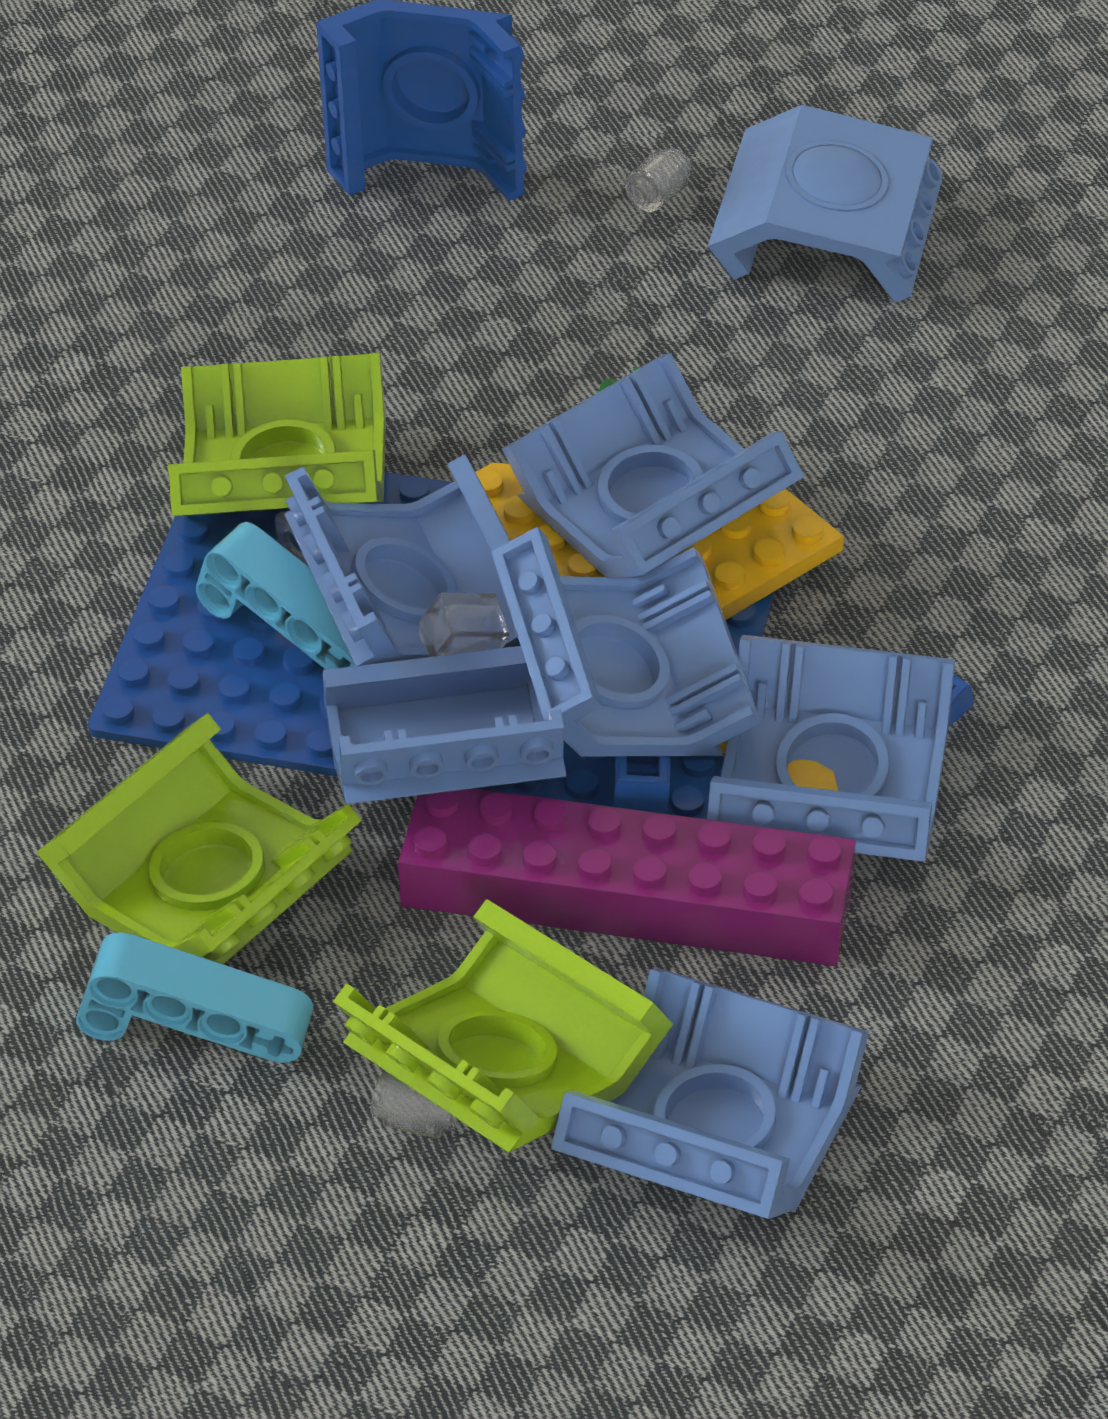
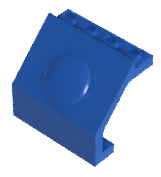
(422, 90)

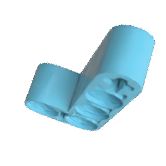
(277, 587)
(193, 997)

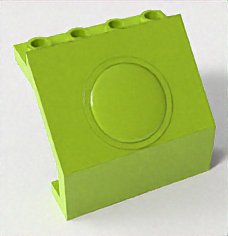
(272, 417)
(194, 851)
(510, 1033)

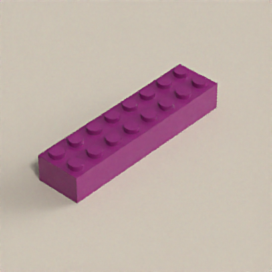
(630, 873)

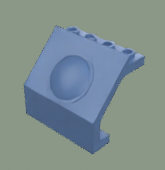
(833, 189)
(643, 472)
(393, 560)
(627, 659)
(860, 714)
(439, 725)
(727, 1102)

